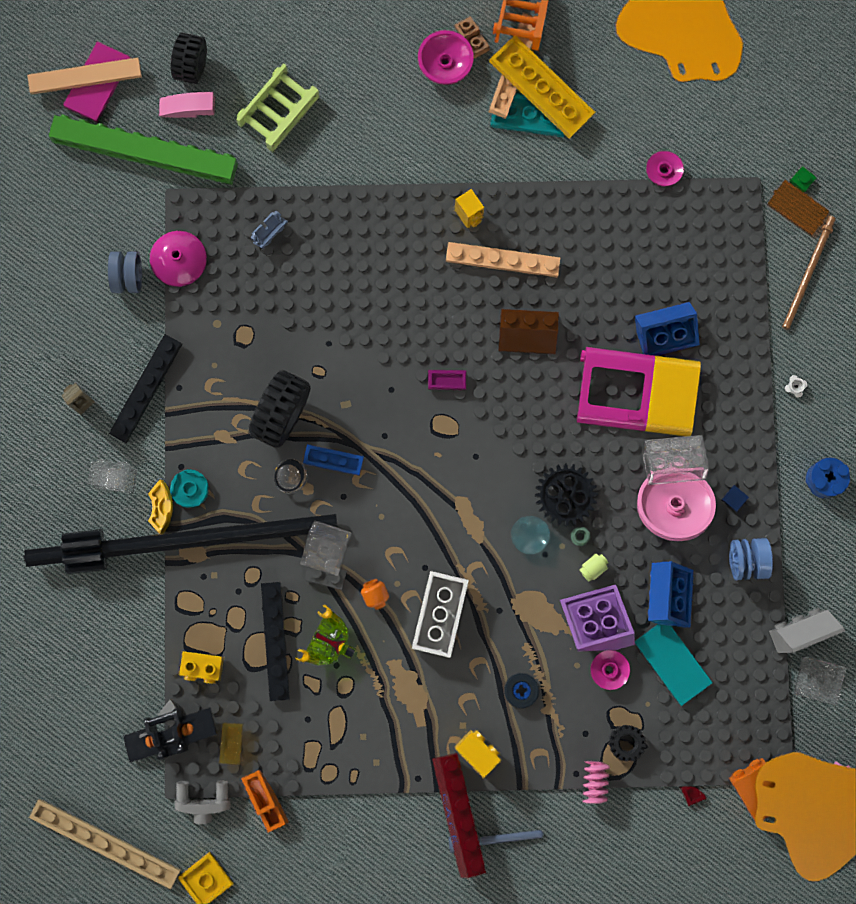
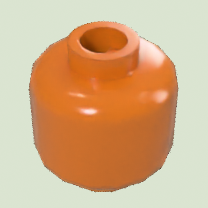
(374, 594)

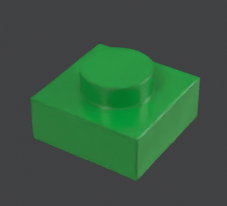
(802, 179)

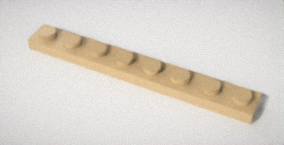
(105, 843)

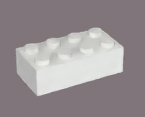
(440, 614)

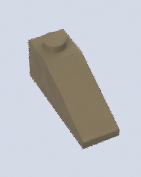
(77, 398)

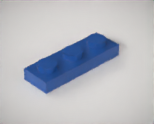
(333, 460)

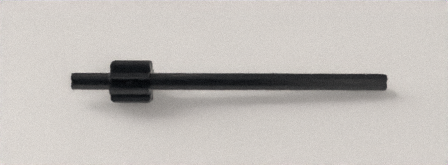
(89, 550)

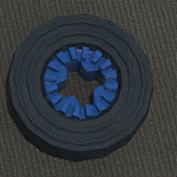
(516, 699)

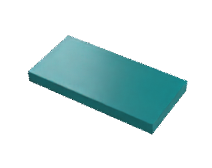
(525, 117)
(673, 663)

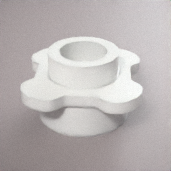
(802, 384)

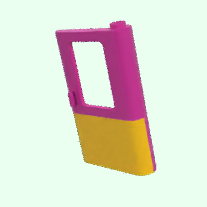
(666, 398)

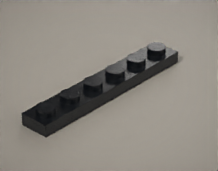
(145, 388)
(275, 641)

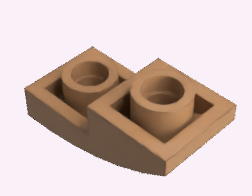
(471, 32)

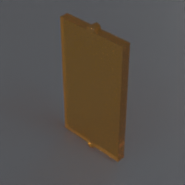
(798, 207)

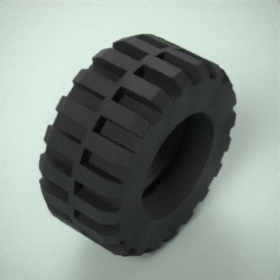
(279, 409)

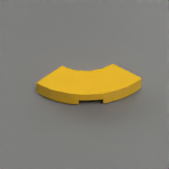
(162, 506)

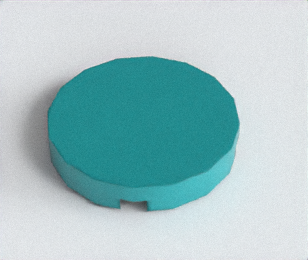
(189, 488)

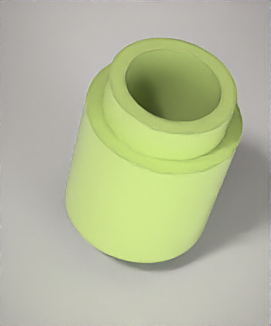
(594, 567)

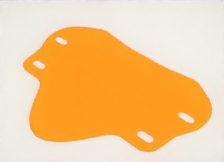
(685, 34)
(812, 811)

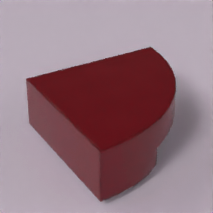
(692, 795)

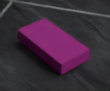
(447, 379)

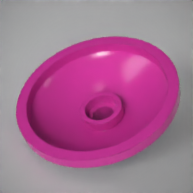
(449, 47)
(179, 270)

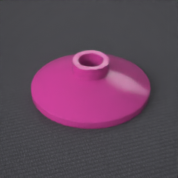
(664, 161)
(620, 671)

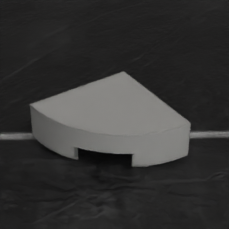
(168, 708)

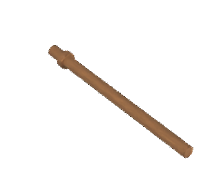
(826, 230)

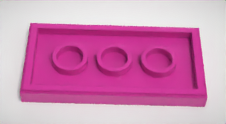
(93, 99)

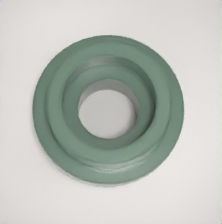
(586, 534)

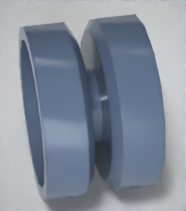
(125, 272)

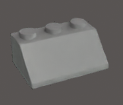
(805, 631)

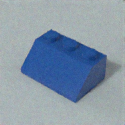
(667, 329)
(670, 594)

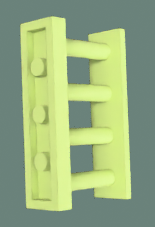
(285, 124)

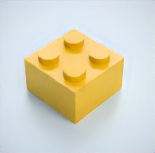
(477, 753)

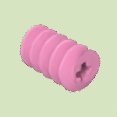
(596, 782)

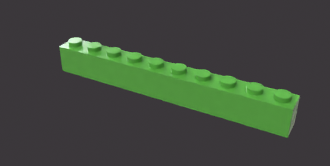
(143, 149)

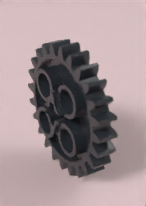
(581, 486)

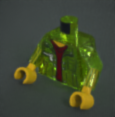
(328, 641)

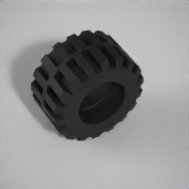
(188, 58)

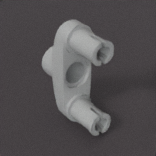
(202, 808)

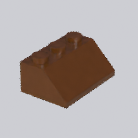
(528, 331)

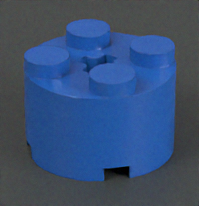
(836, 471)

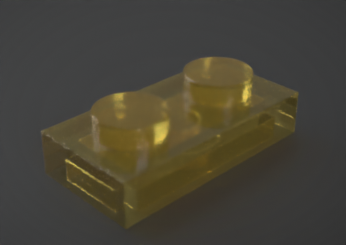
(231, 743)

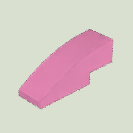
(187, 105)

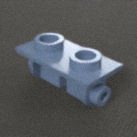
(263, 236)

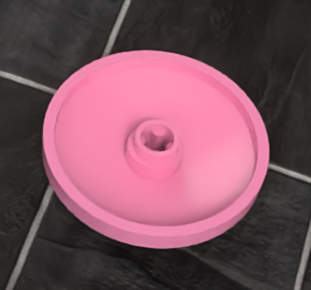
(676, 509)

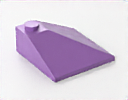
(598, 620)

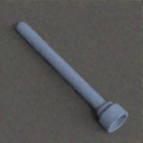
(505, 838)

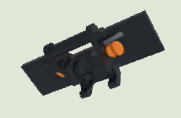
(170, 741)

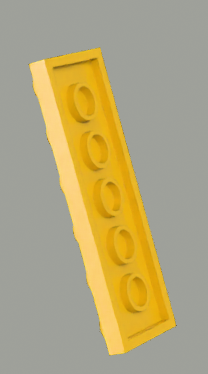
(542, 86)

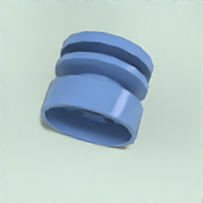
(751, 559)

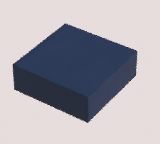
(734, 498)

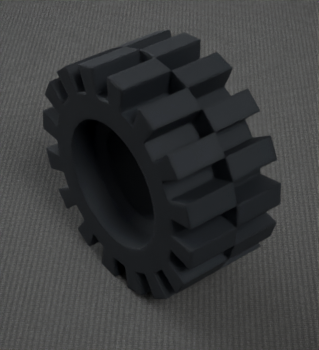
(638, 748)

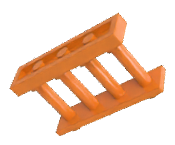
(536, 21)

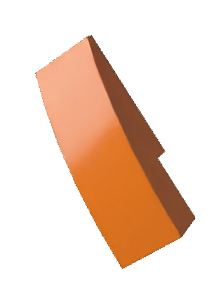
(265, 801)

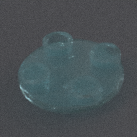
(530, 535)

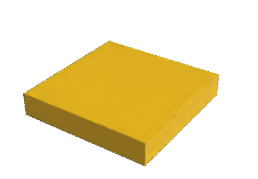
(205, 880)

